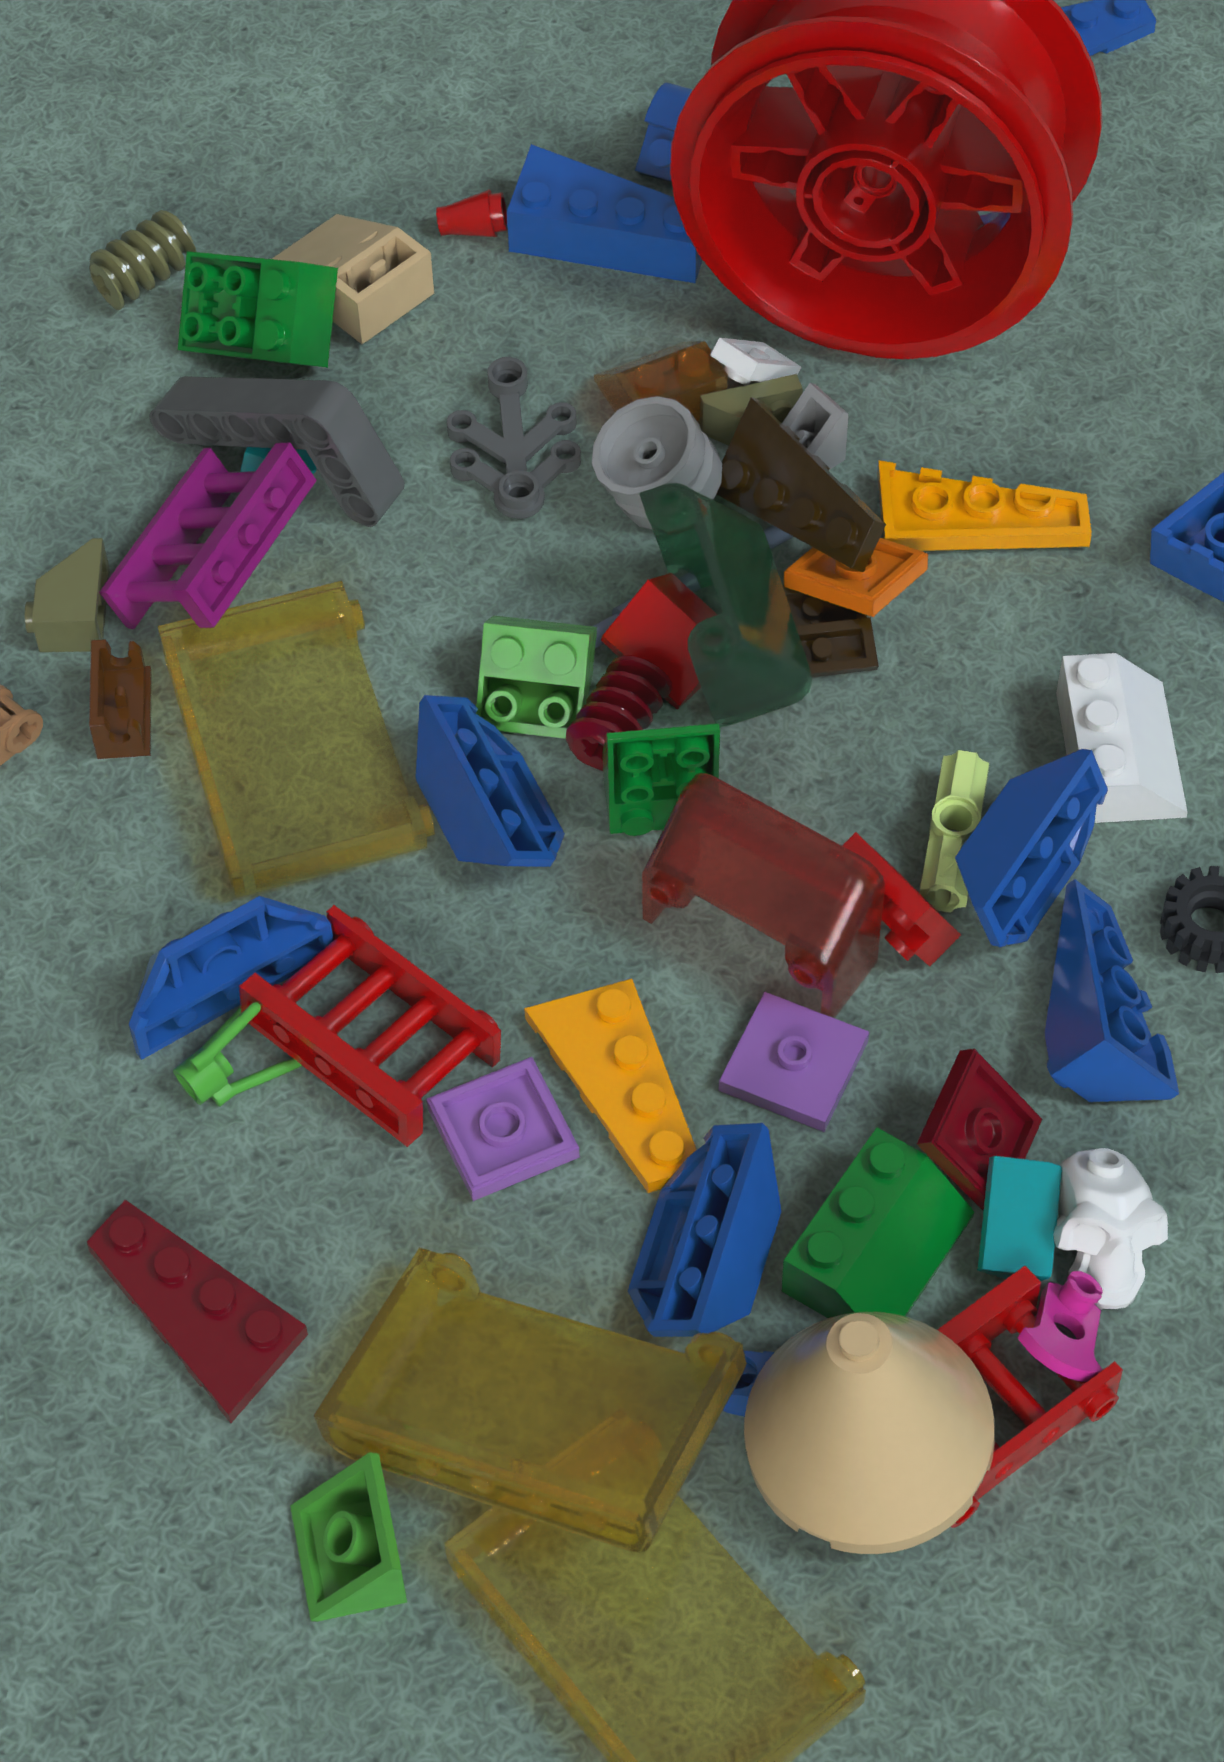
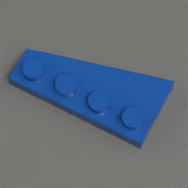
(1110, 23)

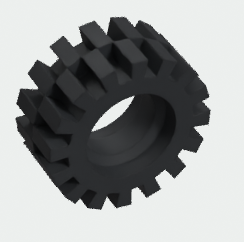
(1179, 927)

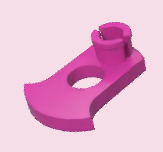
(1075, 1309)

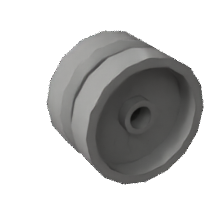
(652, 446)

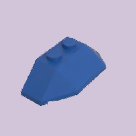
(482, 788)
(1030, 845)
(202, 972)
(709, 1235)

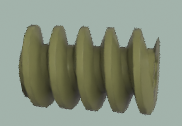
(138, 255)

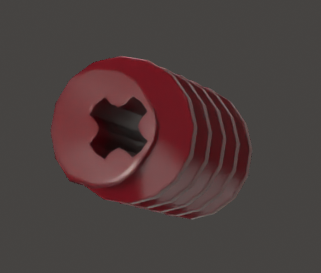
(620, 703)

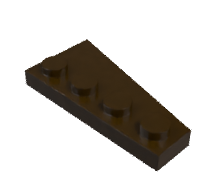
(794, 491)

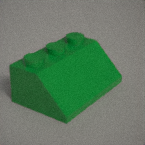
(877, 1233)

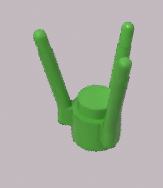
(207, 1069)

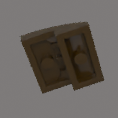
(832, 635)

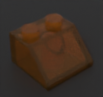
(674, 373)

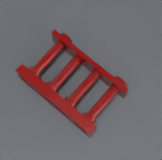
(356, 1071)
(1013, 1308)

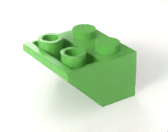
(534, 674)

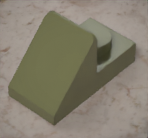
(724, 409)

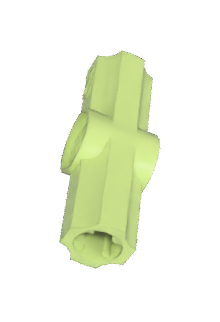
(956, 808)

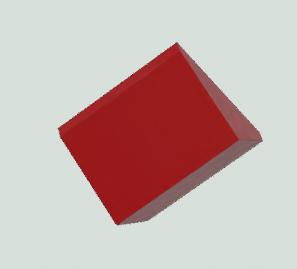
(658, 630)

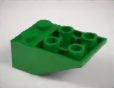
(257, 308)
(649, 771)

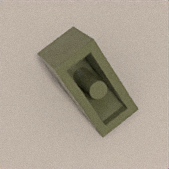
(68, 601)

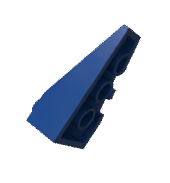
(1095, 1011)

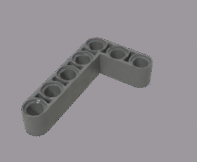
(307, 413)

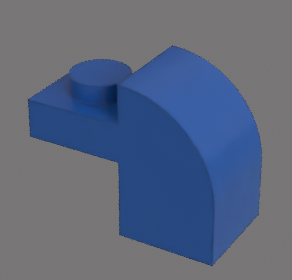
(662, 121)

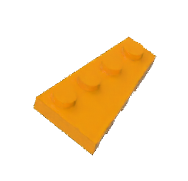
(963, 515)
(620, 1075)

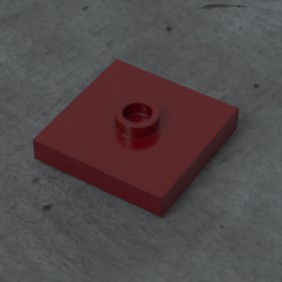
(976, 1120)

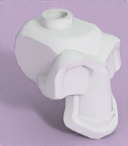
(1109, 1221)

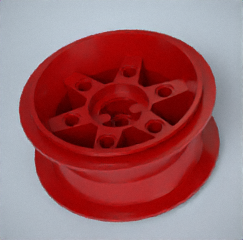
(864, 182)

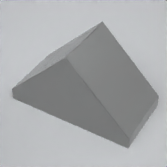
(820, 425)

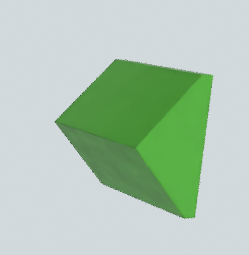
(348, 1543)

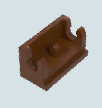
(120, 702)

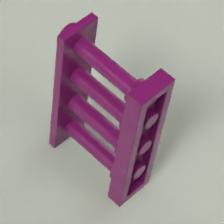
(231, 551)

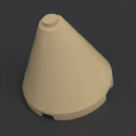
(869, 1432)

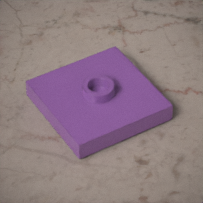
(794, 1061)
(502, 1128)

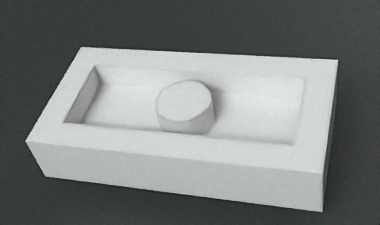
(752, 361)

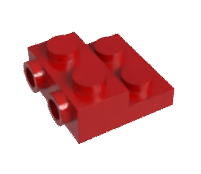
(912, 919)

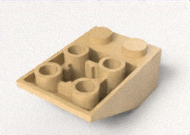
(378, 271)

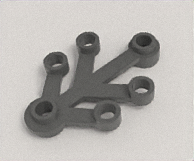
(508, 382)

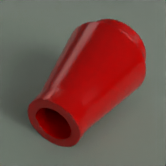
(474, 216)

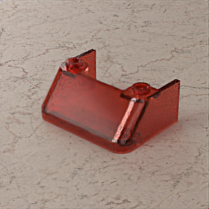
(775, 879)

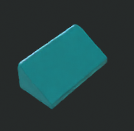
(1019, 1217)

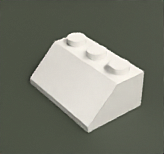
(1126, 723)

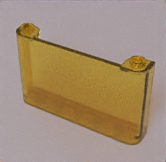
(291, 740)
(528, 1405)
(656, 1646)

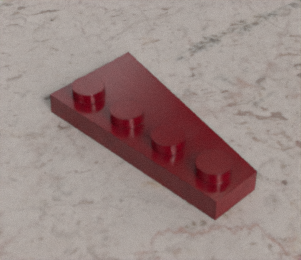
(207, 1316)

